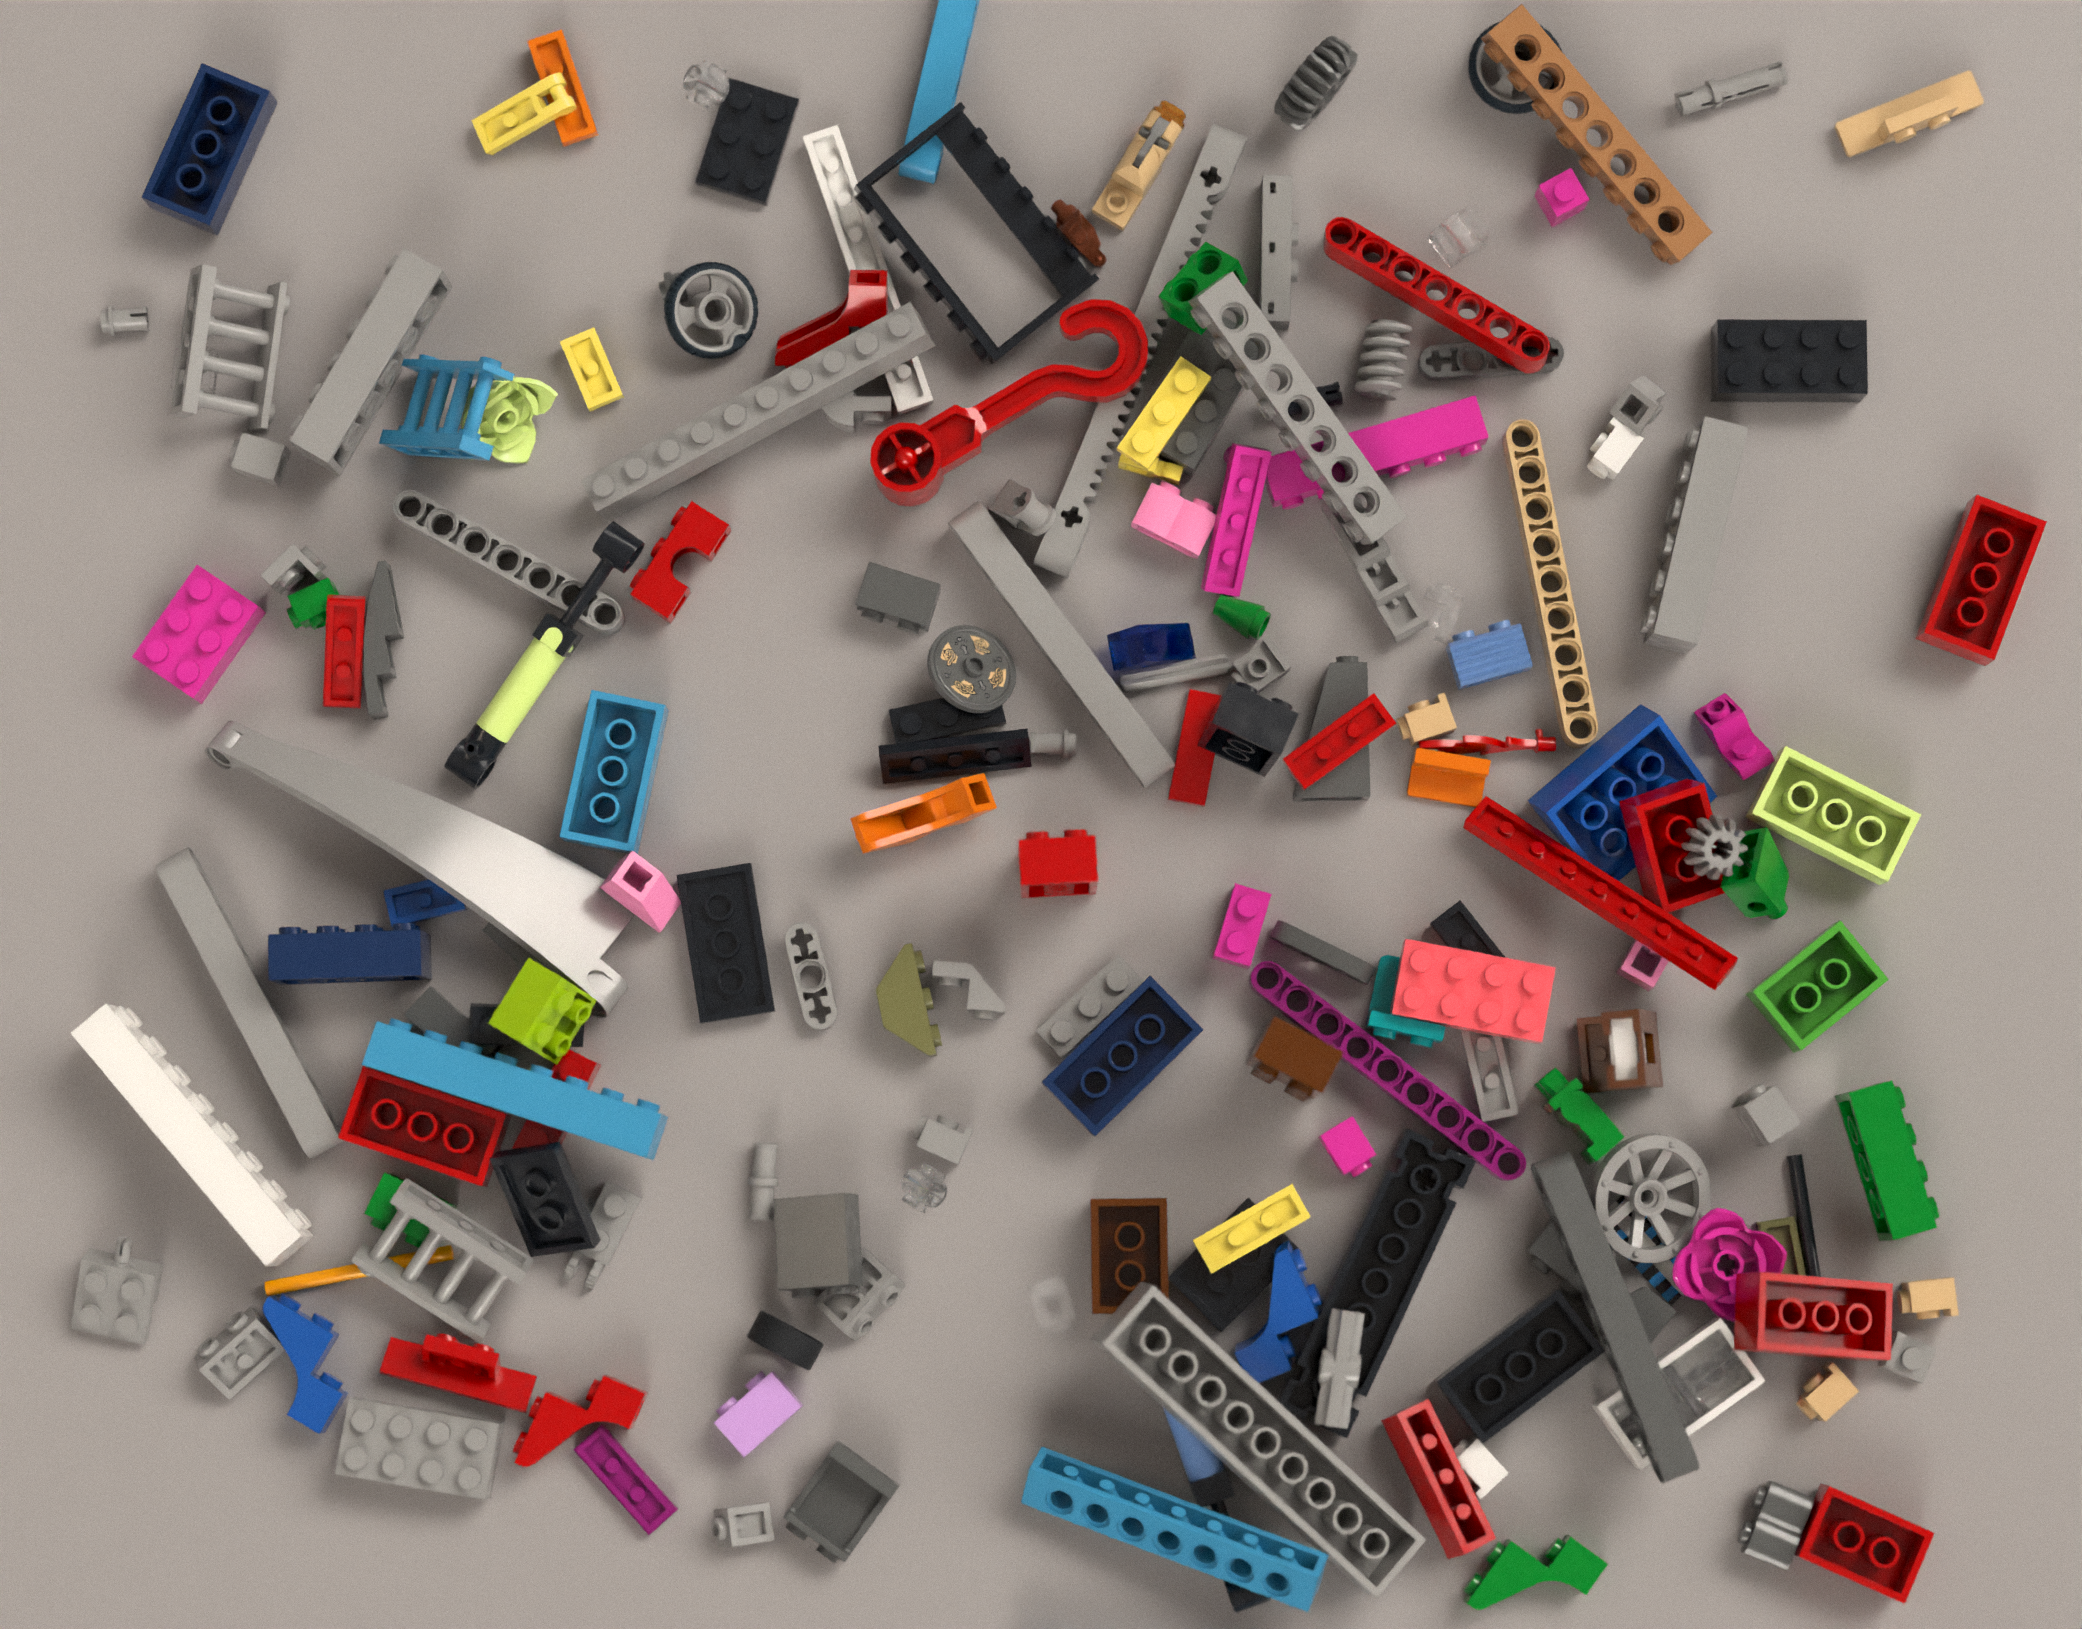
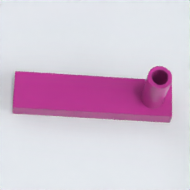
(1235, 519)

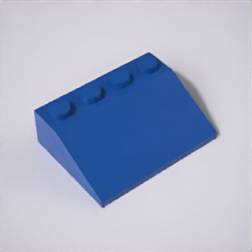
(1584, 798)

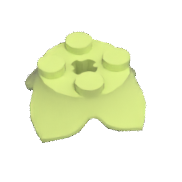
(509, 416)

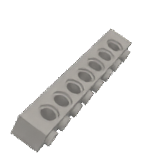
(1295, 386)

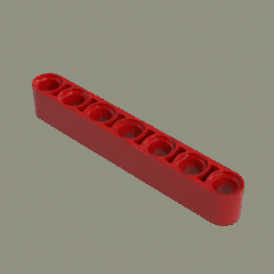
(1443, 311)

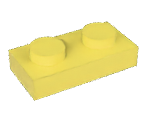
(591, 369)

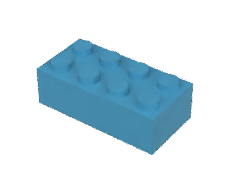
(614, 772)

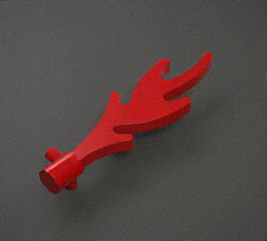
(1490, 745)

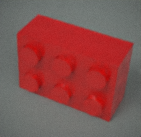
(1656, 830)
(1863, 1543)

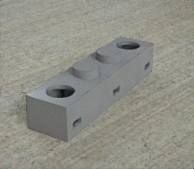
(1279, 236)

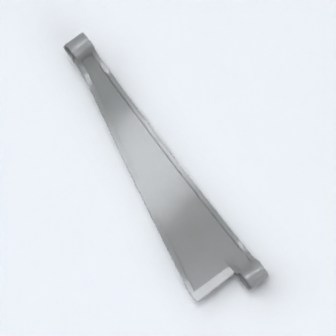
(507, 879)

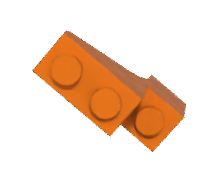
(923, 814)

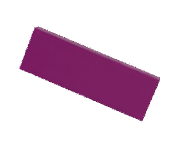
(625, 1479)

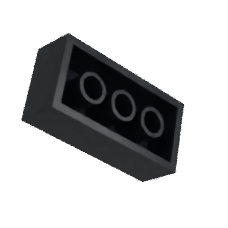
(1789, 360)
(1518, 1365)

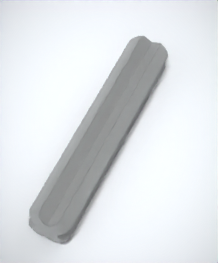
(1174, 672)

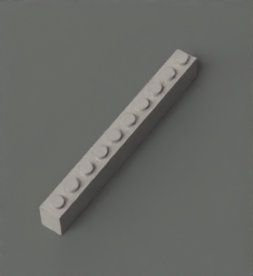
(758, 412)

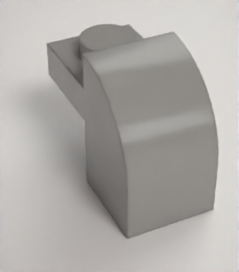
(845, 409)

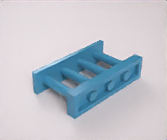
(446, 441)

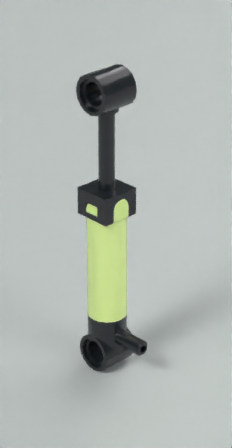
(552, 643)

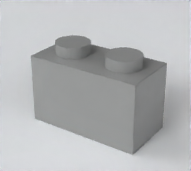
(1765, 1114)

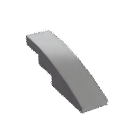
(1380, 578)

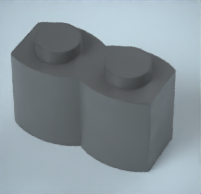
(1776, 1524)

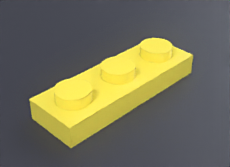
(1164, 413)
(1251, 1228)

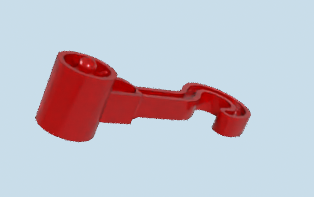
(914, 458)

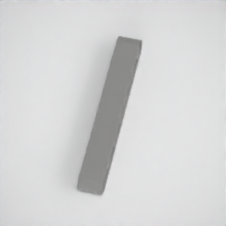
(495, 550)

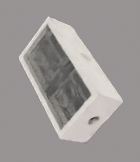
(1702, 1378)

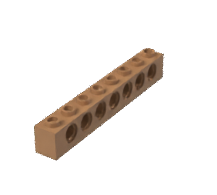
(1640, 170)

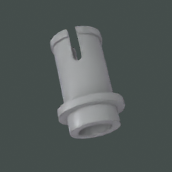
(124, 320)
(1053, 744)

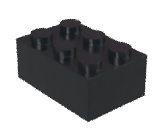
(1248, 728)

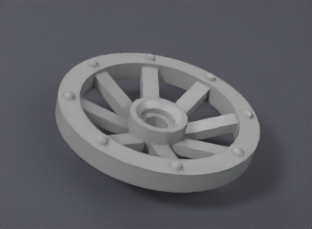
(1654, 1198)

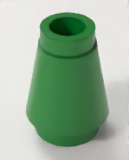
(1243, 616)

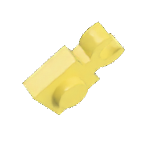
(1163, 470)

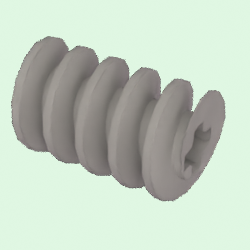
(1381, 359)

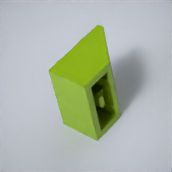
(542, 1011)

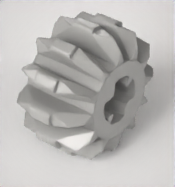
(1702, 843)

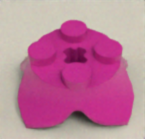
(1713, 1236)

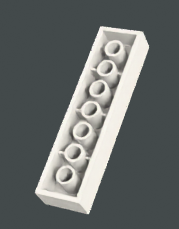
(192, 1134)

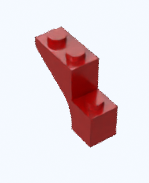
(863, 304)
(560, 1418)

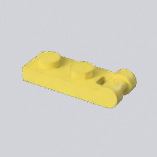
(523, 114)

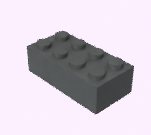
(1213, 406)

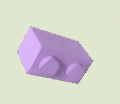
(757, 1413)

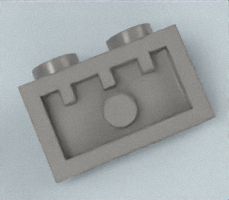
(288, 569)
(857, 1311)
(238, 1352)

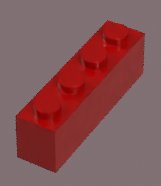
(1438, 1479)

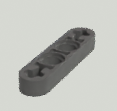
(1491, 364)

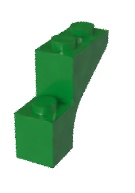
(1515, 1570)

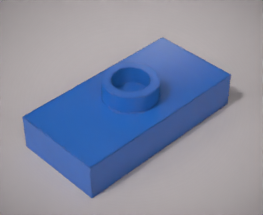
(420, 902)

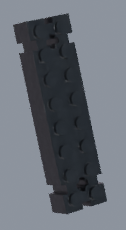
(1383, 1265)

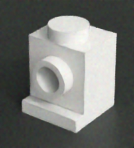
(1613, 450)
(1479, 1466)

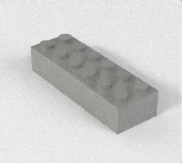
(370, 361)
(1695, 535)

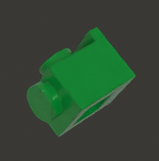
(310, 604)

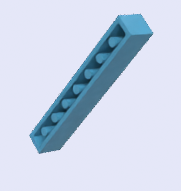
(516, 1090)

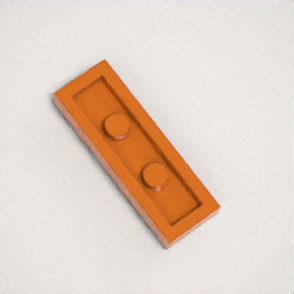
(551, 57)

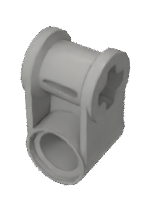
(1020, 509)

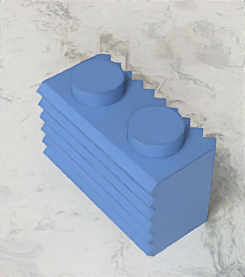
(1488, 655)

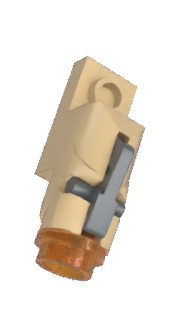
(1140, 165)

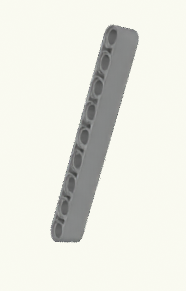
(1061, 644)
(249, 1003)

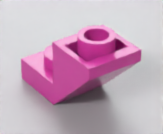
(1732, 736)

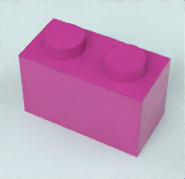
(1241, 926)

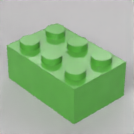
(1817, 986)

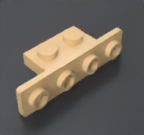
(1910, 113)

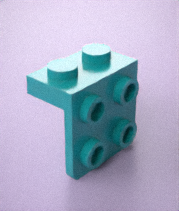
(1388, 1025)

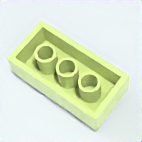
(1833, 815)

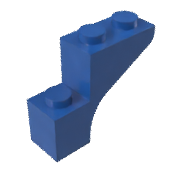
(1291, 1305)
(307, 1345)

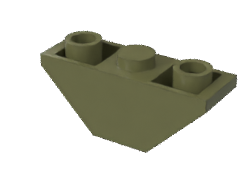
(906, 1003)

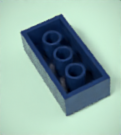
(209, 149)
(349, 956)
(1122, 1056)

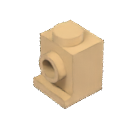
(1426, 720)
(1928, 1297)
(1826, 1393)

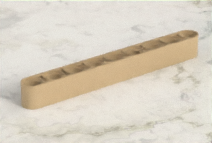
(1553, 565)

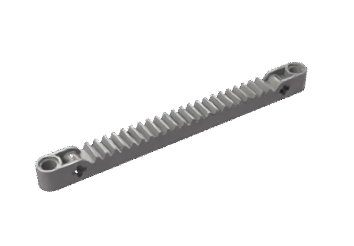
(1219, 159)

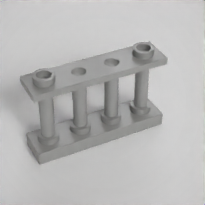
(195, 361)
(444, 1224)

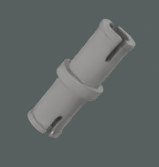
(763, 1181)

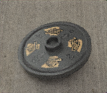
(971, 669)

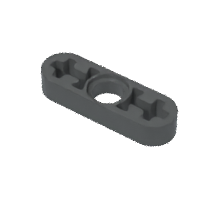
(1322, 952)

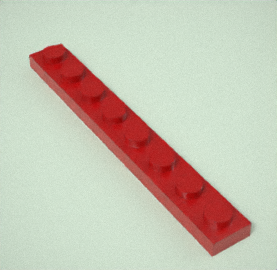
(1600, 893)

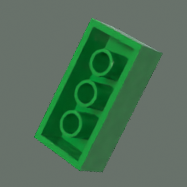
(1887, 1161)

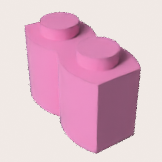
(1174, 519)

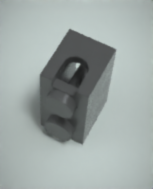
(898, 598)

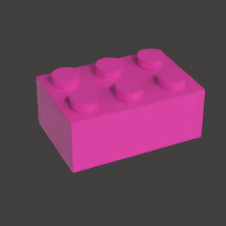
(199, 634)

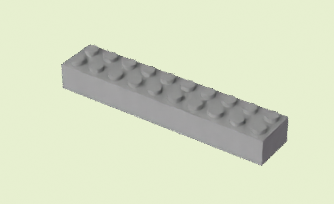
(1258, 1439)

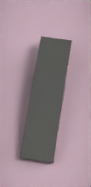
(381, 627)

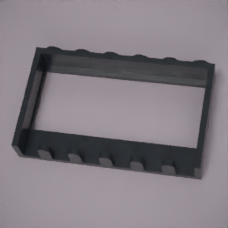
(1012, 205)

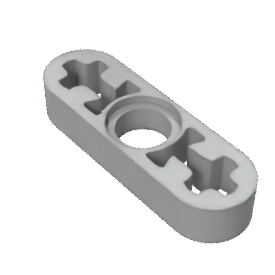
(795, 951)

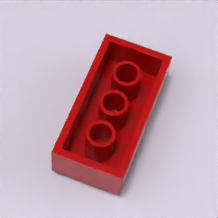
(1981, 580)
(1058, 864)
(424, 1126)
(1813, 1316)

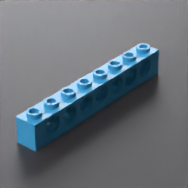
(1174, 1529)

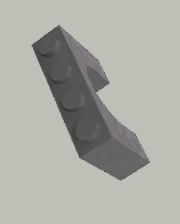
(439, 1015)

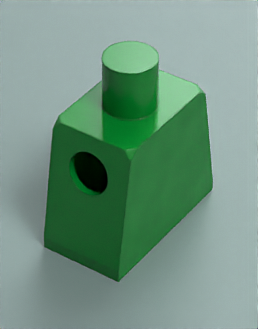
(1762, 881)

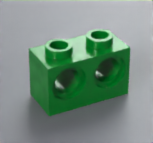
(1197, 274)

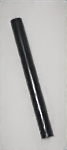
(1803, 1215)

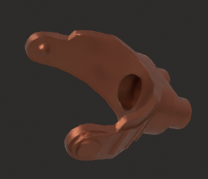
(1079, 231)

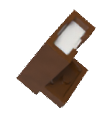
(1620, 1051)

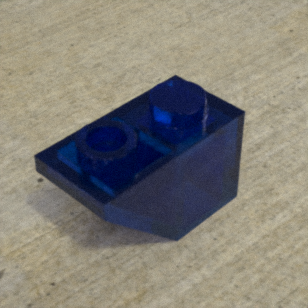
(1150, 645)

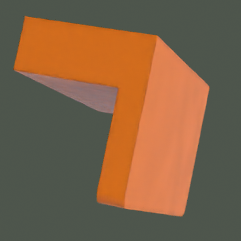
(1447, 777)

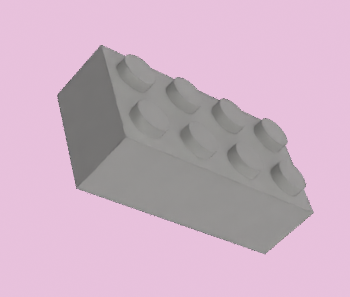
(419, 1448)

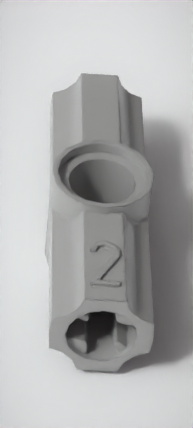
(1339, 1368)

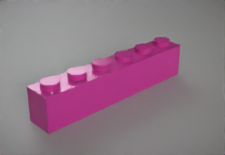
(1388, 448)

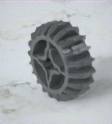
(1315, 82)

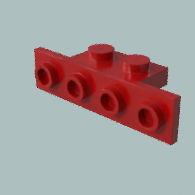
(458, 1370)

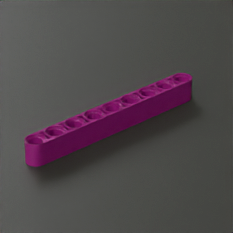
(1405, 1076)

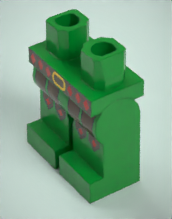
(1580, 1113)

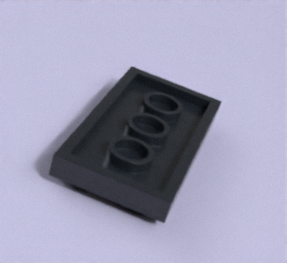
(725, 943)

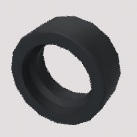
(785, 1340)

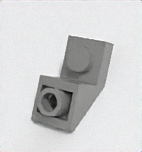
(980, 995)

